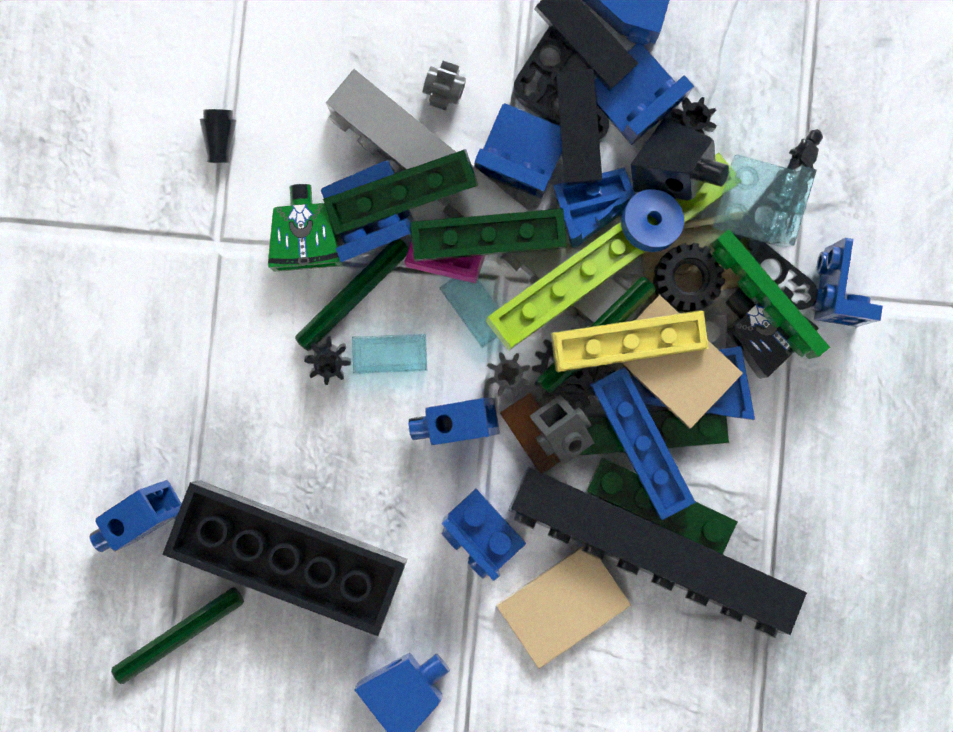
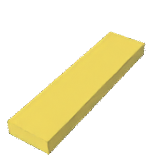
(629, 341)

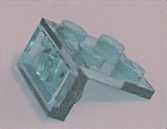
(764, 201)

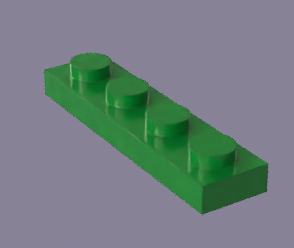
(778, 307)

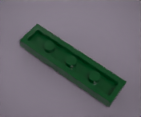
(401, 191)
(488, 235)
(706, 431)
(693, 522)

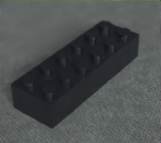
(285, 557)

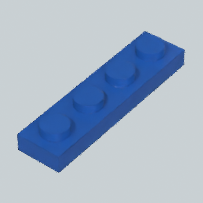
(642, 443)

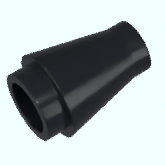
(218, 134)

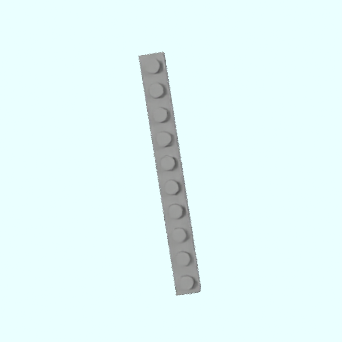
(408, 143)

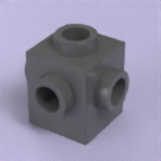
(567, 435)

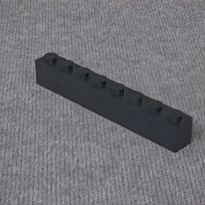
(658, 552)

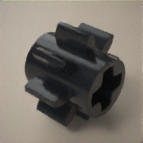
(698, 109)
(328, 350)

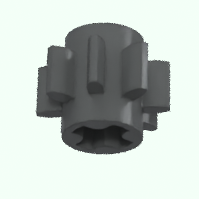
(444, 85)
(512, 365)

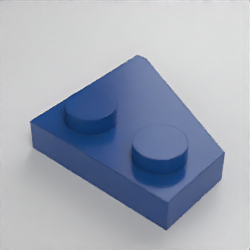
(593, 205)

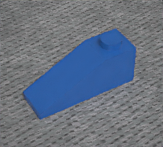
(633, 18)

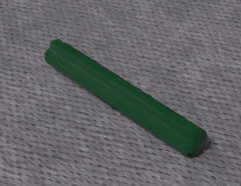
(352, 294)
(617, 313)
(177, 635)

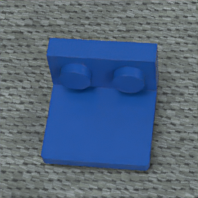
(641, 96)
(520, 151)
(373, 234)
(831, 302)
(482, 534)

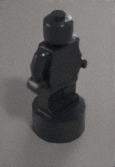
(806, 152)

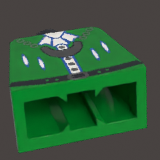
(302, 234)

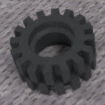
(710, 271)

